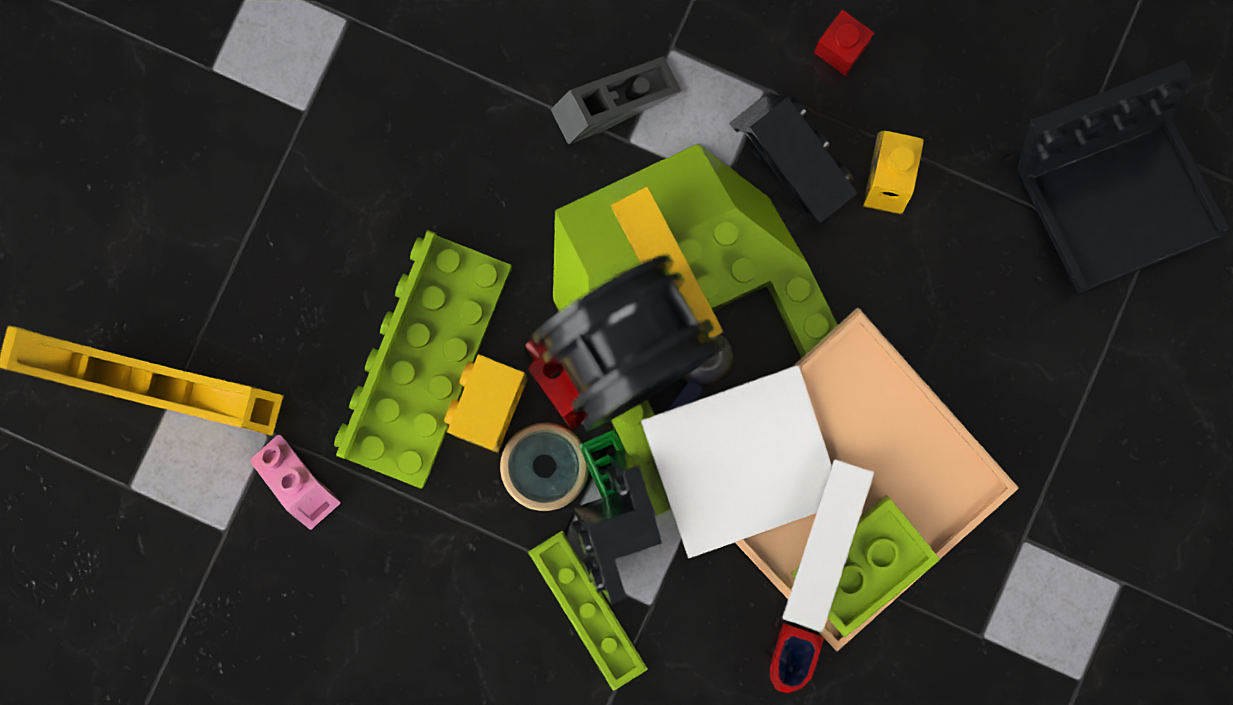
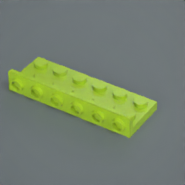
(421, 359)

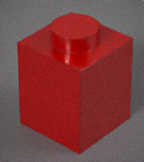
(843, 42)

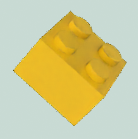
(486, 403)

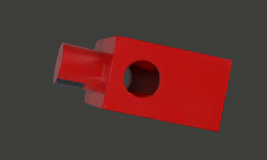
(558, 390)

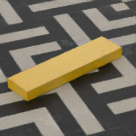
(652, 237)

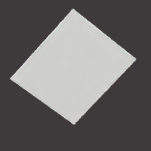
(740, 460)

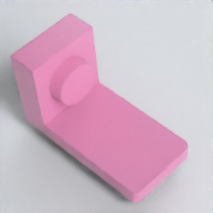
(294, 483)

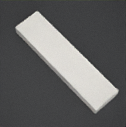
(828, 545)

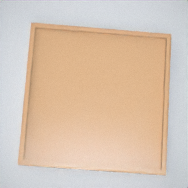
(892, 424)

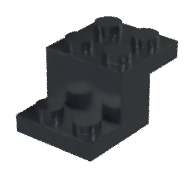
(615, 525)

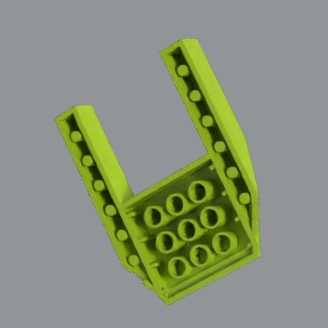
(728, 240)

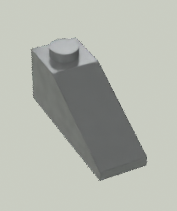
(614, 99)

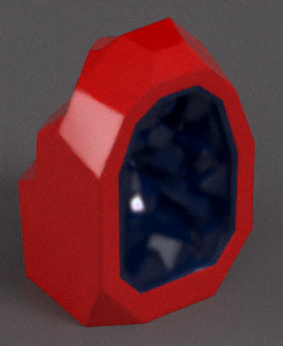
(794, 658)

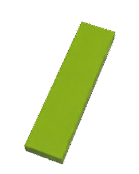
(587, 611)

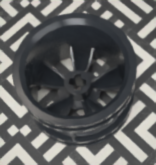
(627, 340)

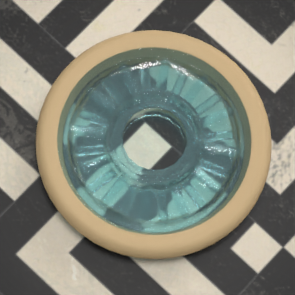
(518, 462)

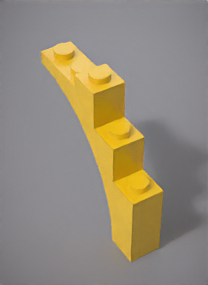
(140, 381)

